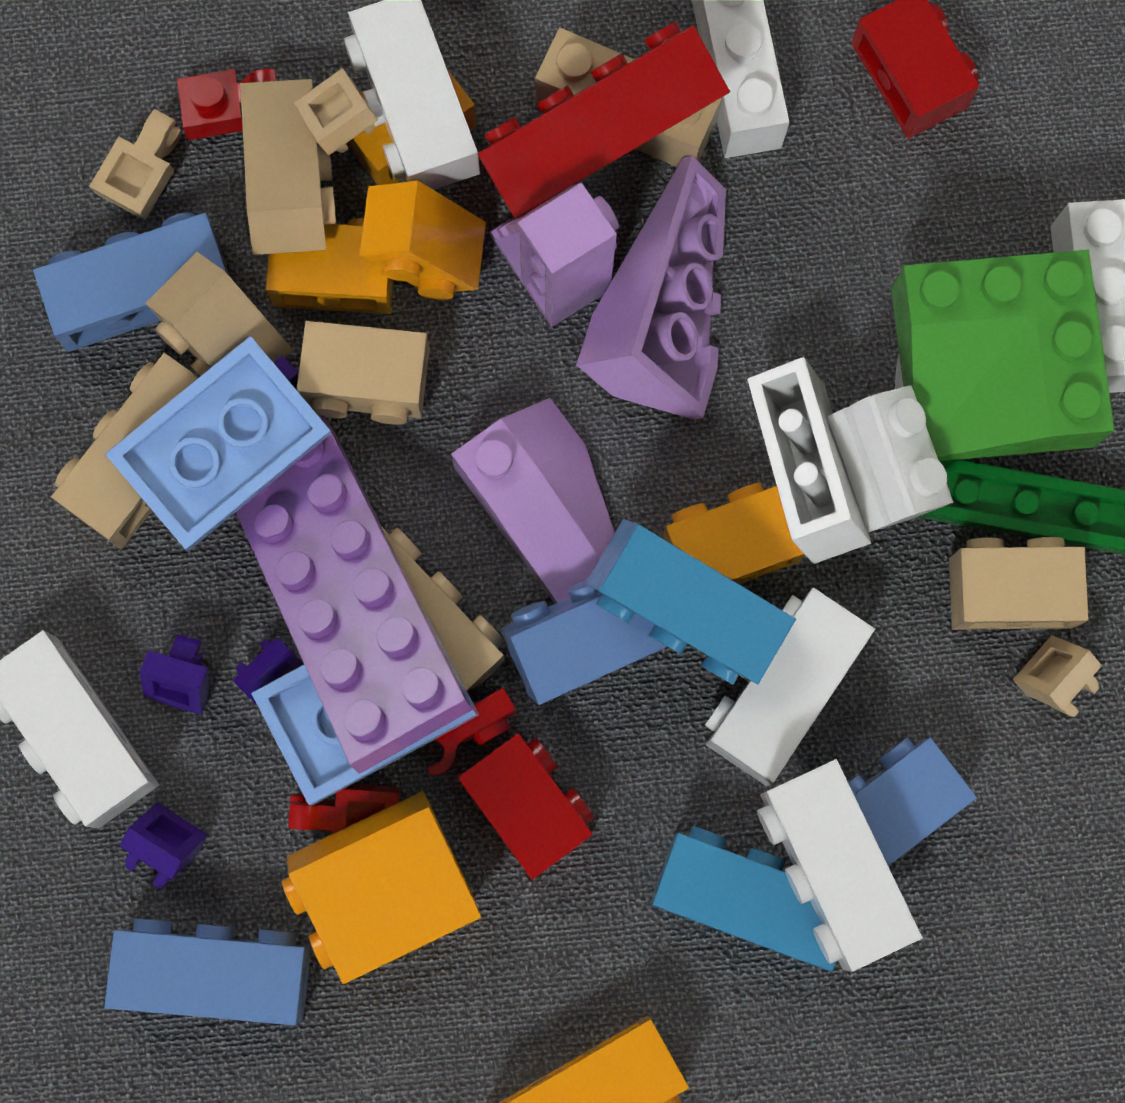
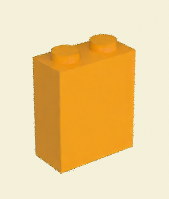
(379, 888)

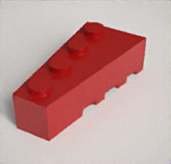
(604, 120)

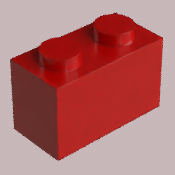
(915, 63)
(527, 805)

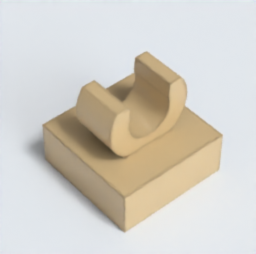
(336, 112)
(1059, 674)

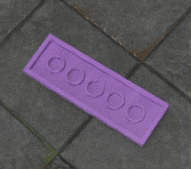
(351, 608)

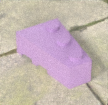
(562, 251)

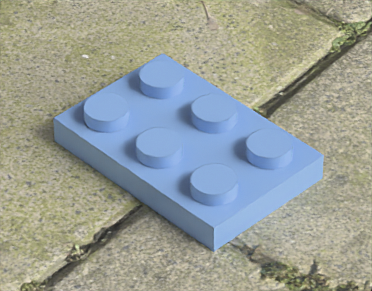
(218, 443)
(309, 740)

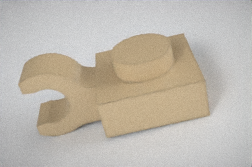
(135, 172)

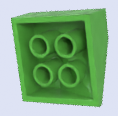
(1004, 353)

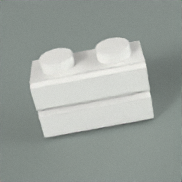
(890, 458)

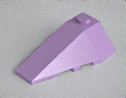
(655, 318)
(540, 494)

